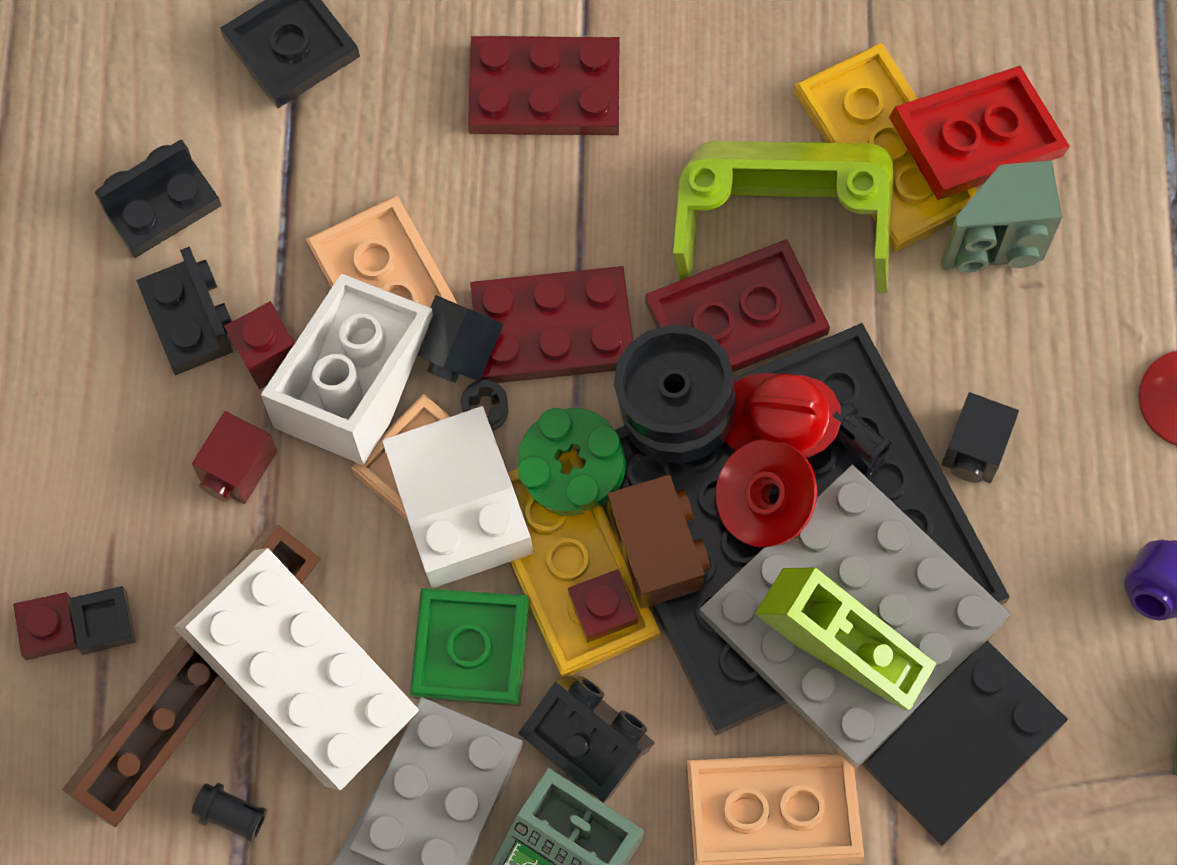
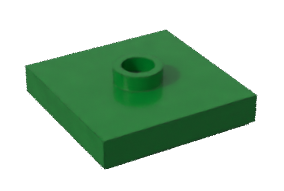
(470, 647)

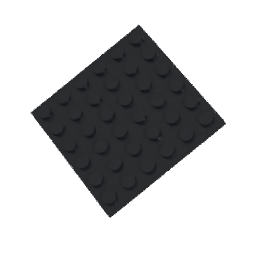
(908, 476)

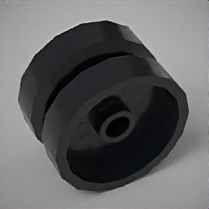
(676, 393)

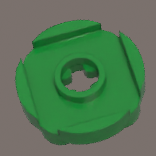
(559, 433)

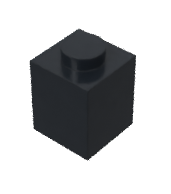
(458, 341)
(979, 439)

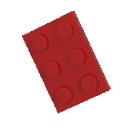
(974, 128)

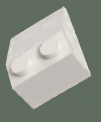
(348, 369)
(458, 497)

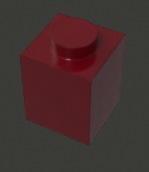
(261, 342)
(233, 458)

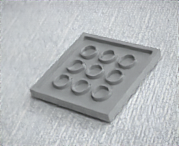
(892, 571)

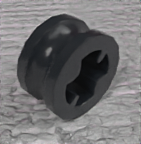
(476, 390)

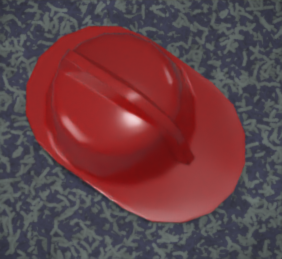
(785, 410)

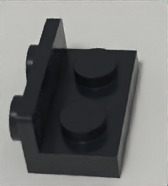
(157, 198)
(185, 314)
(586, 735)

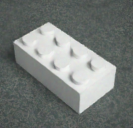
(297, 668)

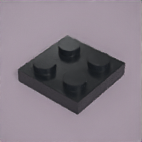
(289, 46)

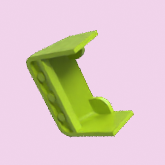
(852, 172)

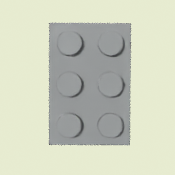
(437, 790)

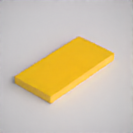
(854, 106)
(564, 555)

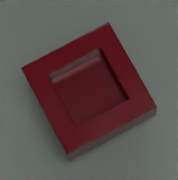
(602, 605)
(45, 626)

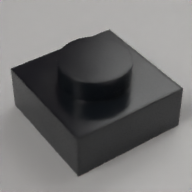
(102, 620)

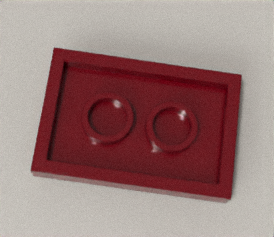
(544, 85)
(747, 305)
(555, 323)

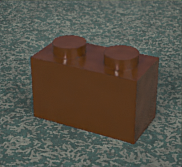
(656, 540)

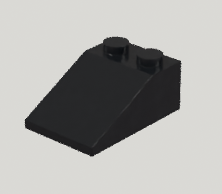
(965, 742)

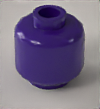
(1153, 580)

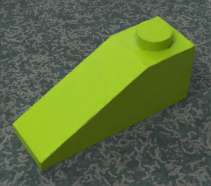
(845, 635)

